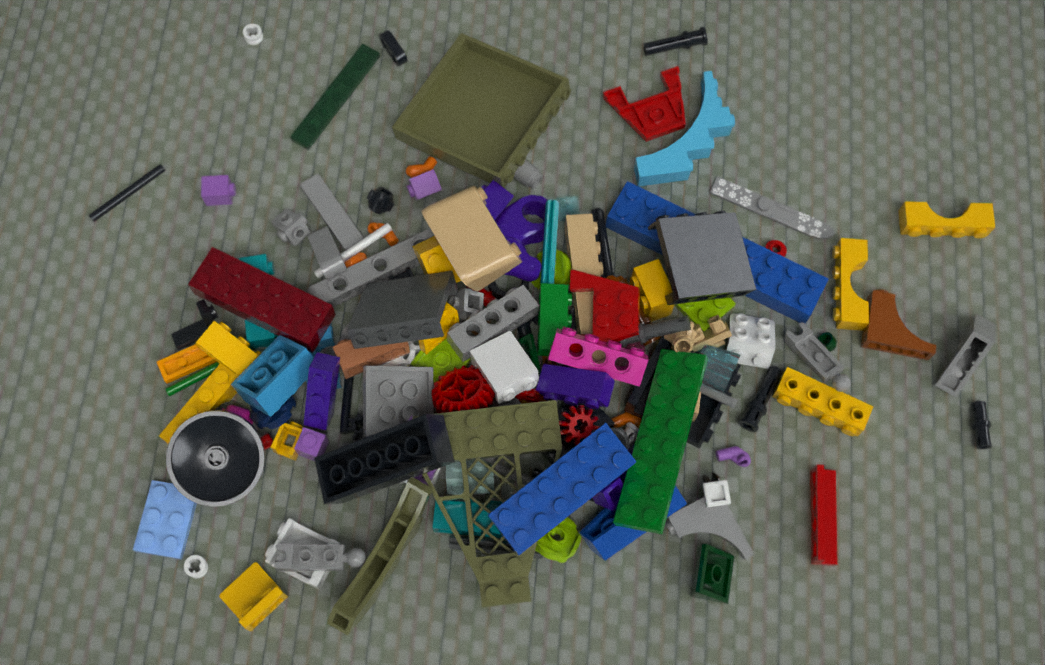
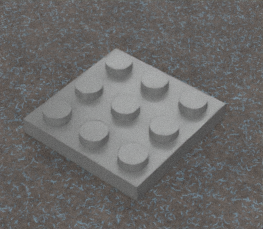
(394, 395)

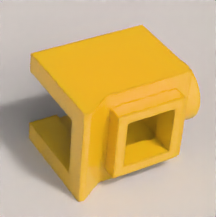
(278, 445)

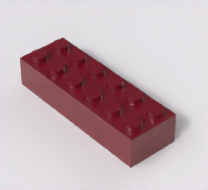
(262, 299)

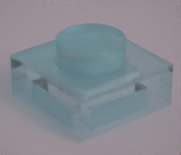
(567, 206)

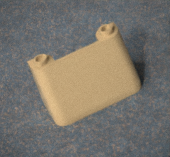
(471, 238)

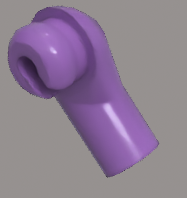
(735, 454)

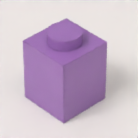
(423, 185)
(217, 190)
(311, 444)

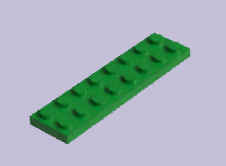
(661, 441)

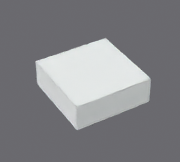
(716, 493)

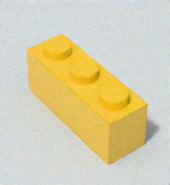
(226, 348)

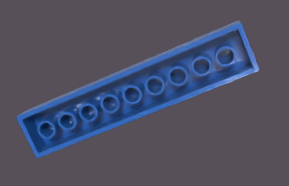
(778, 281)

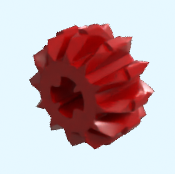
(571, 421)

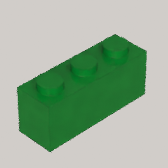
(552, 314)

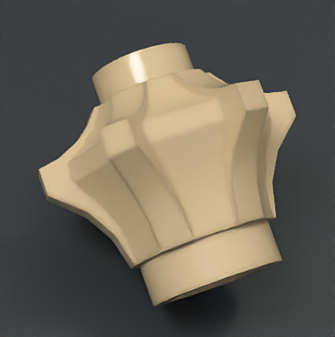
(683, 340)

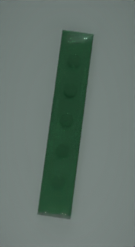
(335, 97)

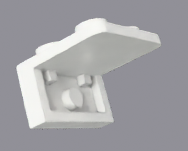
(752, 339)

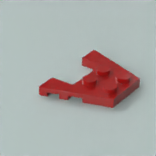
(653, 115)
(614, 307)

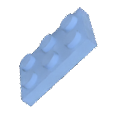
(165, 522)

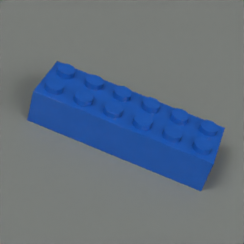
(561, 489)

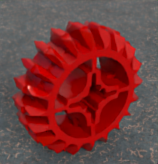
(448, 391)

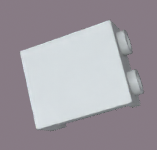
(505, 366)
(296, 534)

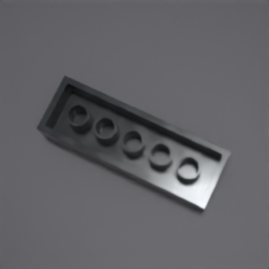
(384, 459)

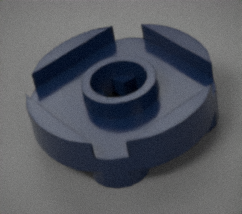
(277, 419)

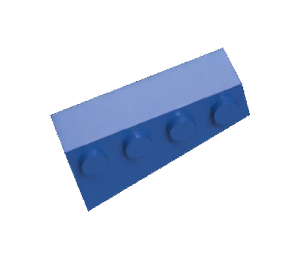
(607, 539)

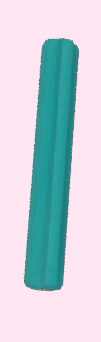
(550, 242)

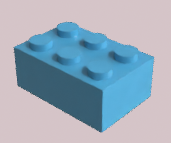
(274, 375)

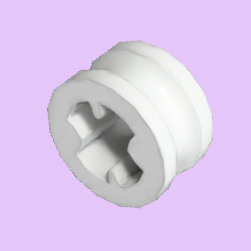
(253, 28)
(188, 566)

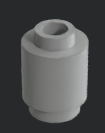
(528, 175)

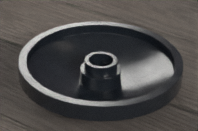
(215, 458)

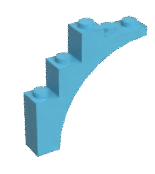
(676, 161)

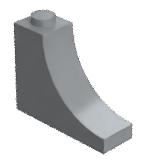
(971, 350)
(710, 520)

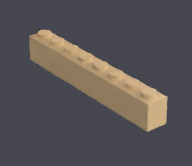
(583, 255)

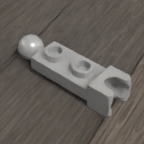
(817, 357)
(318, 557)

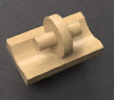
(713, 336)

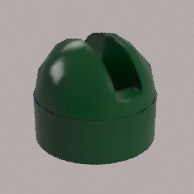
(829, 341)

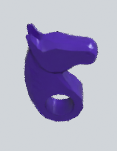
(522, 232)

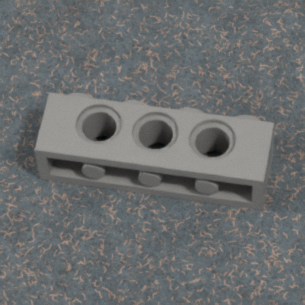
(518, 298)

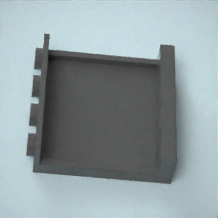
(401, 310)

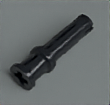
(684, 40)
(757, 407)

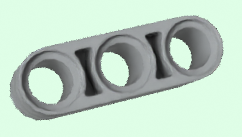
(327, 252)

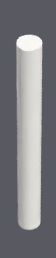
(360, 245)

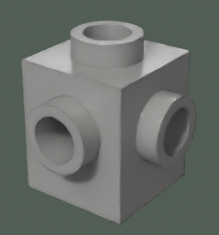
(290, 227)
(466, 302)

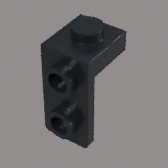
(191, 333)

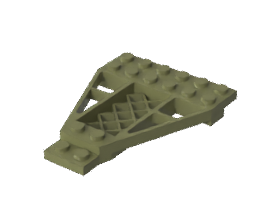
(494, 434)

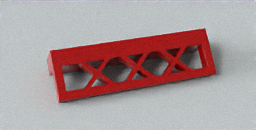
(823, 516)

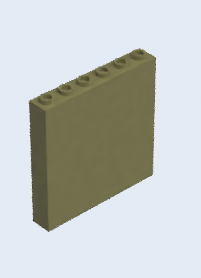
(482, 110)

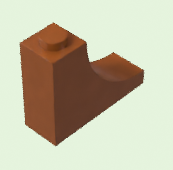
(888, 332)

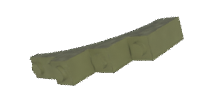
(383, 559)

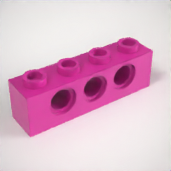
(630, 373)

